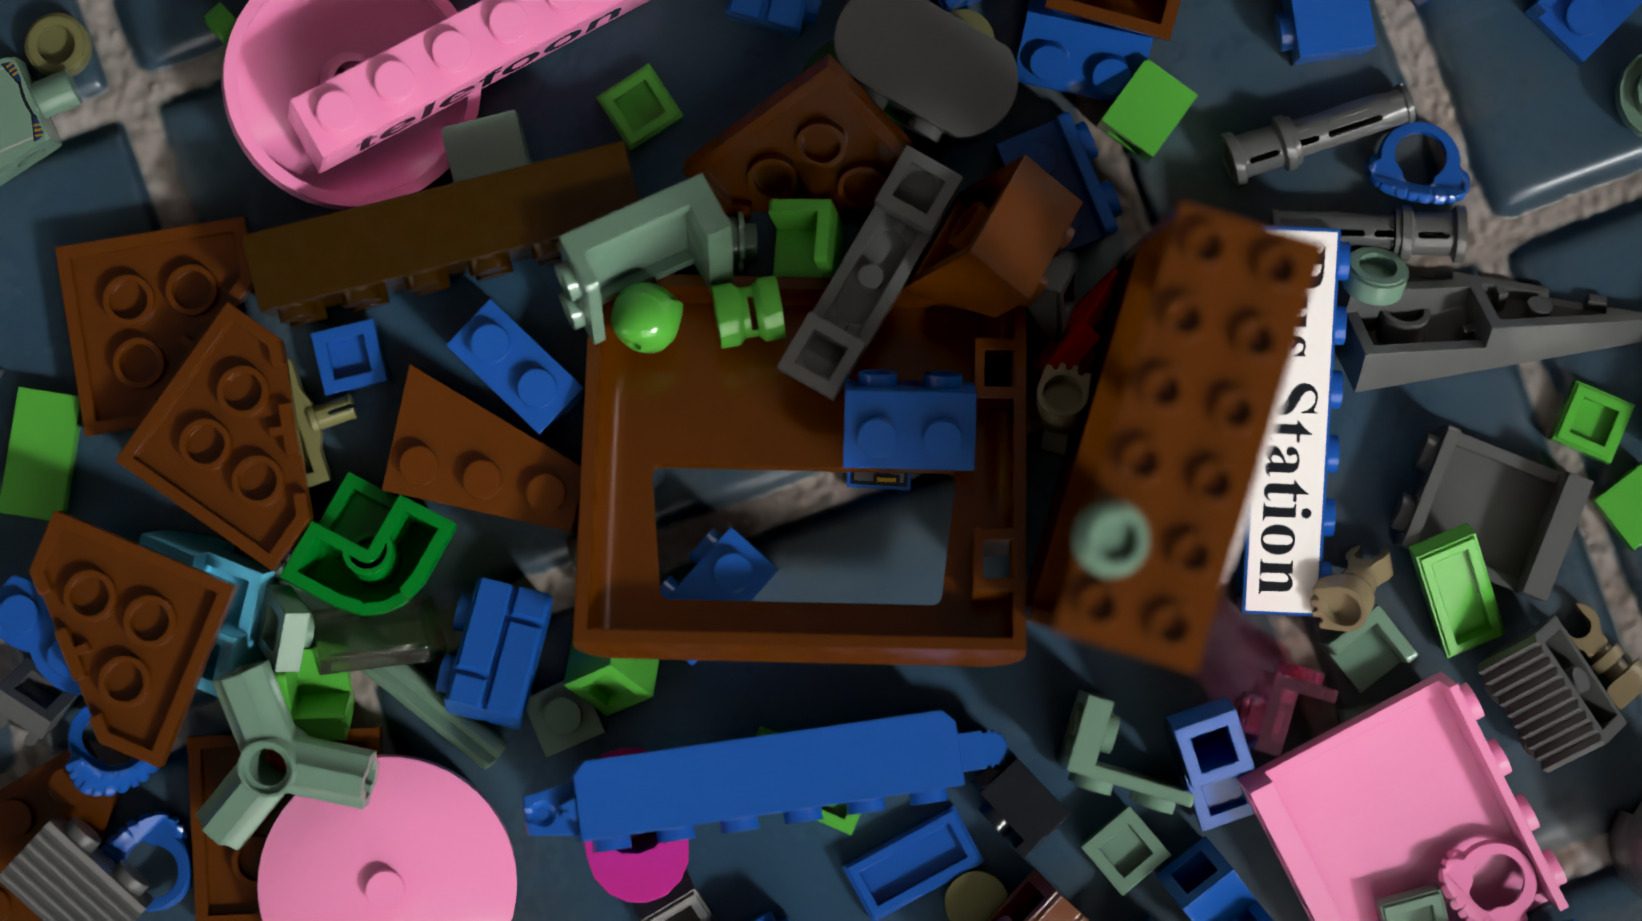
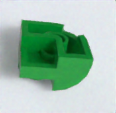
(368, 550)

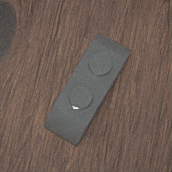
(927, 67)

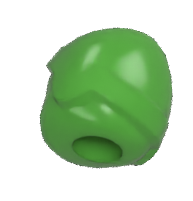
(646, 317)

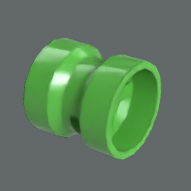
(733, 312)

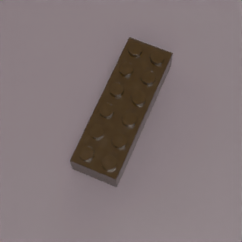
(435, 235)

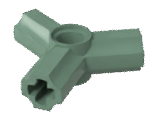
(253, 786)

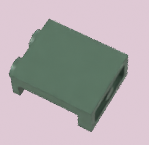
(643, 245)

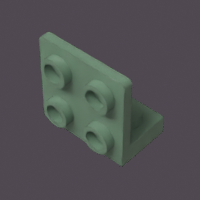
(1094, 730)

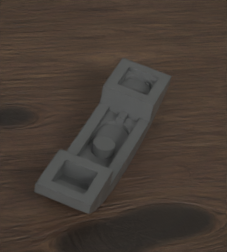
(871, 274)

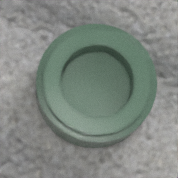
(1376, 276)

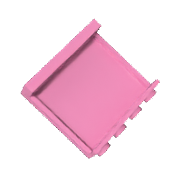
(1388, 798)

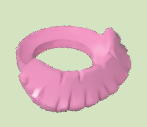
(1458, 878)

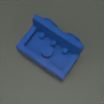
(1078, 53)
(909, 421)

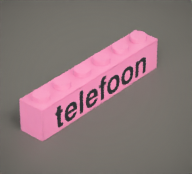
(437, 71)

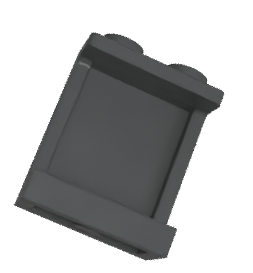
(1513, 504)

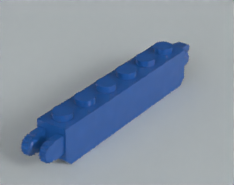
(761, 776)

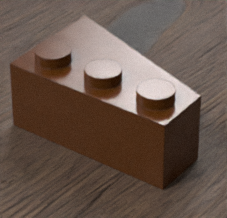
(477, 461)

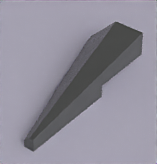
(1471, 327)

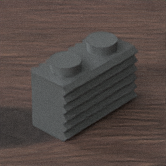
(1550, 695)
(70, 879)

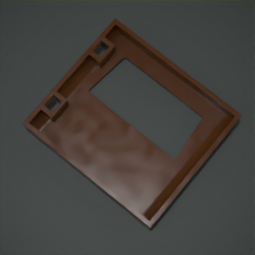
(741, 412)

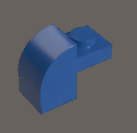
(1212, 757)
(1209, 887)

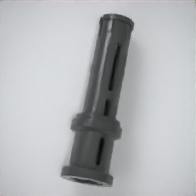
(1288, 141)
(1403, 227)

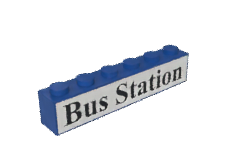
(1290, 512)

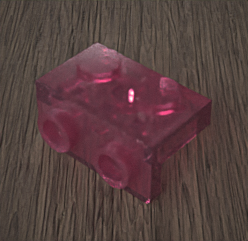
(1269, 708)

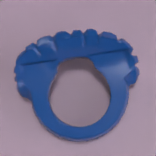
(1446, 187)
(93, 775)
(162, 832)

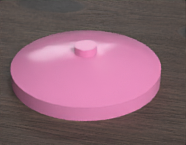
(298, 44)
(413, 854)

